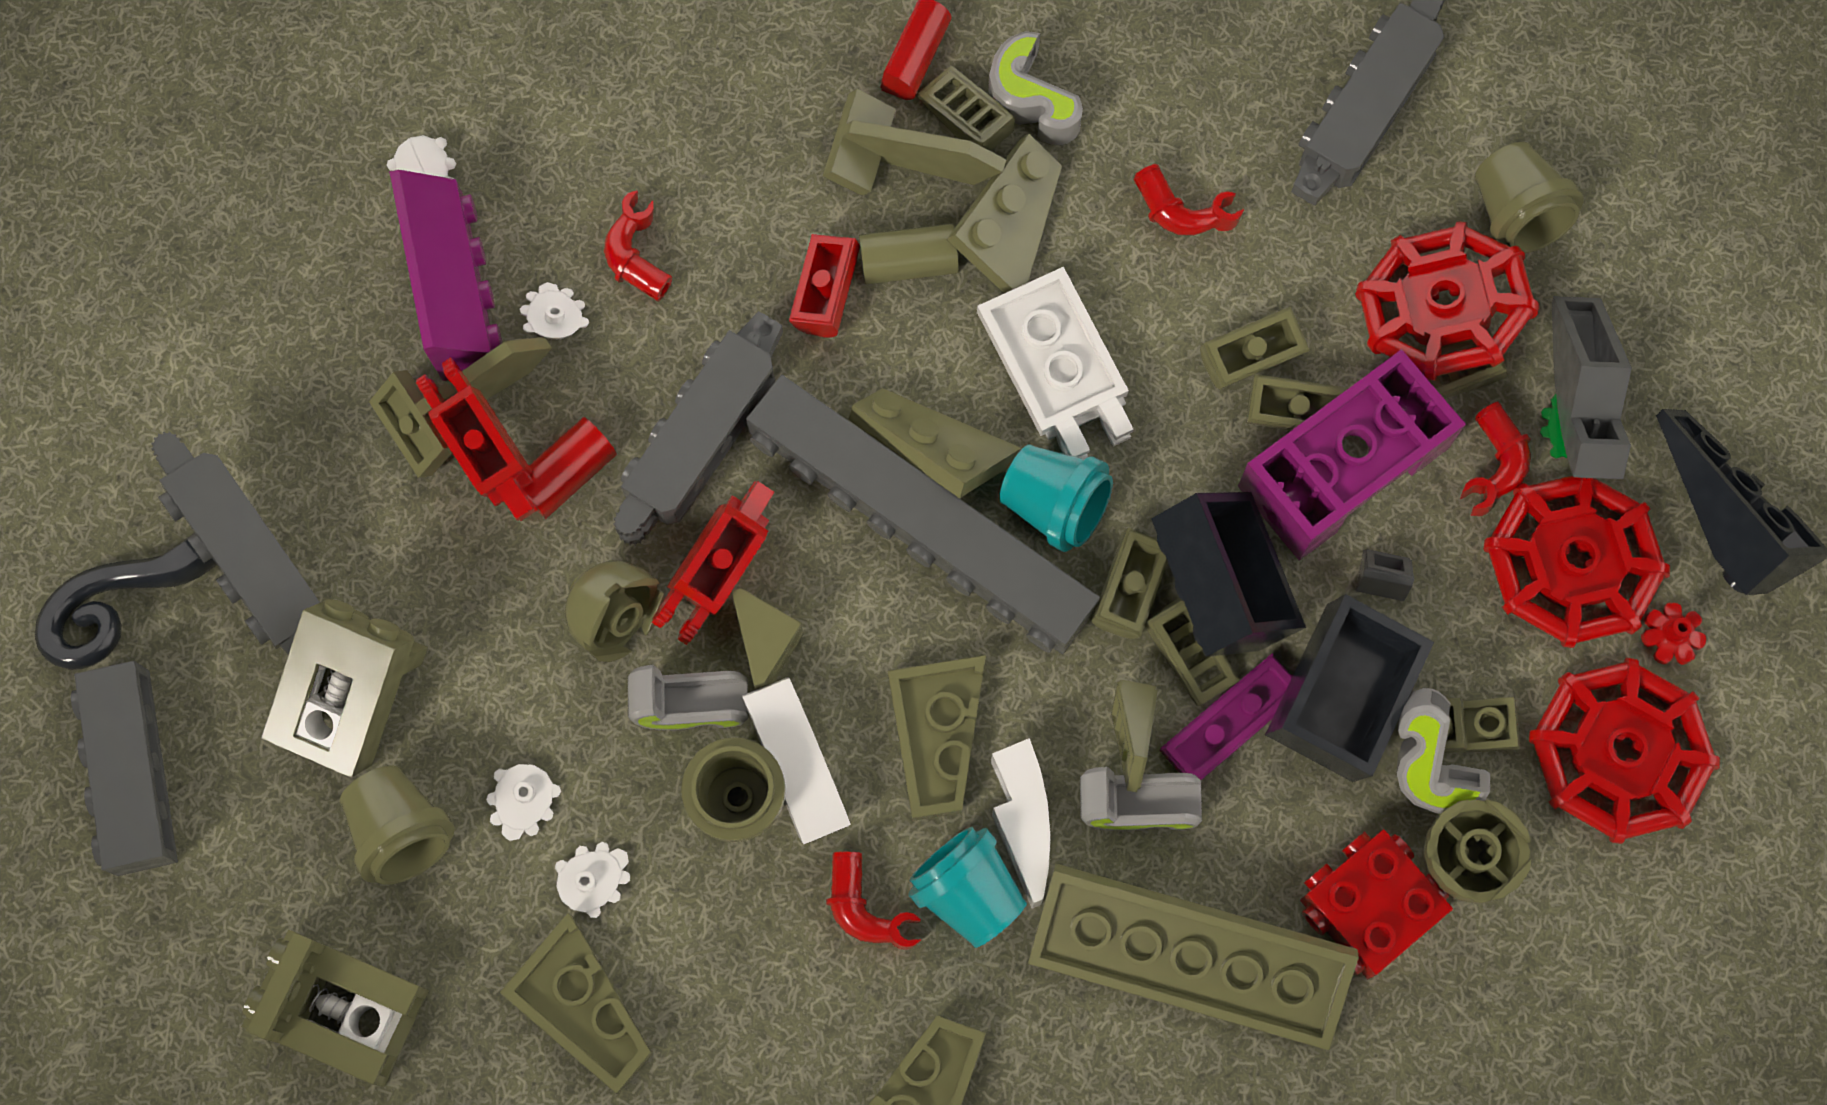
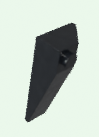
(1745, 532)

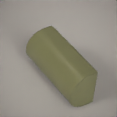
(908, 254)
(1253, 348)
(1285, 401)
(1130, 585)

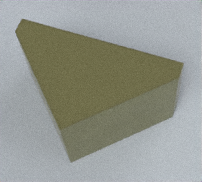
(767, 636)

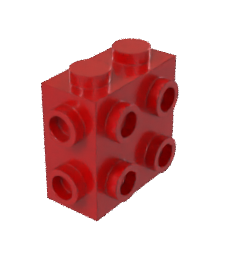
(1374, 901)

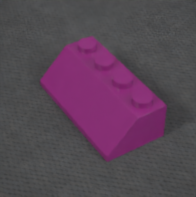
(445, 268)

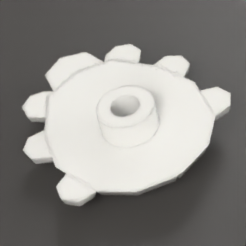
(423, 156)
(553, 312)
(522, 800)
(592, 878)

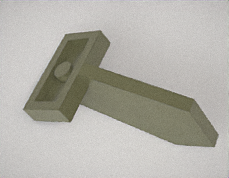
(867, 139)
(406, 411)

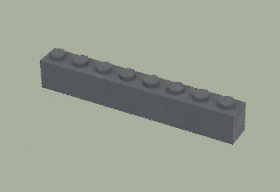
(922, 515)

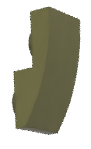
(1482, 725)

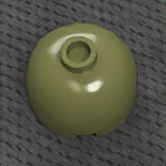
(610, 606)
(1477, 851)

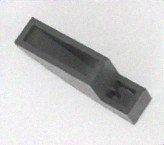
(1590, 387)

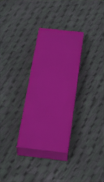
(1229, 720)

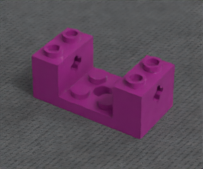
(1311, 484)

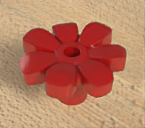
(1673, 634)

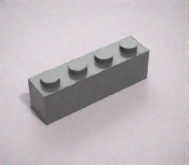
(123, 769)

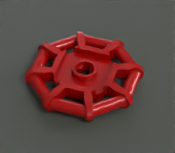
(1450, 323)
(1562, 581)
(1598, 760)

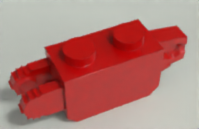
(479, 442)
(717, 560)

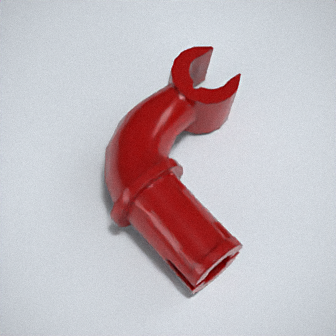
(1171, 213)
(626, 260)
(1512, 453)
(850, 909)

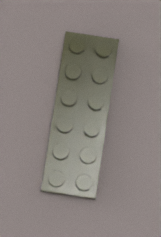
(1193, 956)

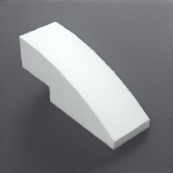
(789, 738)
(1025, 817)

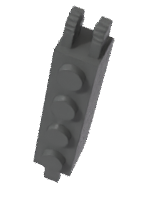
(1370, 100)
(699, 430)
(235, 538)

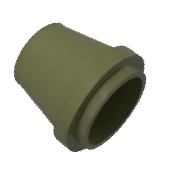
(1526, 198)
(728, 767)
(393, 826)

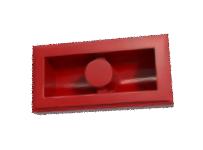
(915, 49)
(824, 285)
(568, 466)

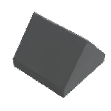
(1385, 575)

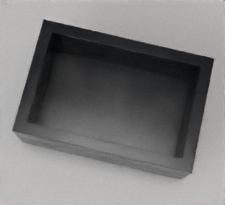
(1227, 573)
(1349, 688)

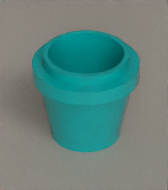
(1058, 494)
(968, 887)

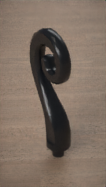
(167, 570)

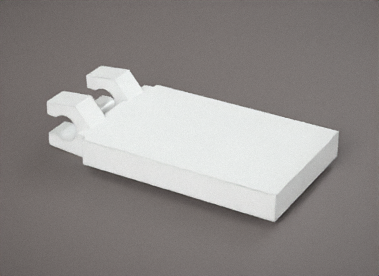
(1057, 361)

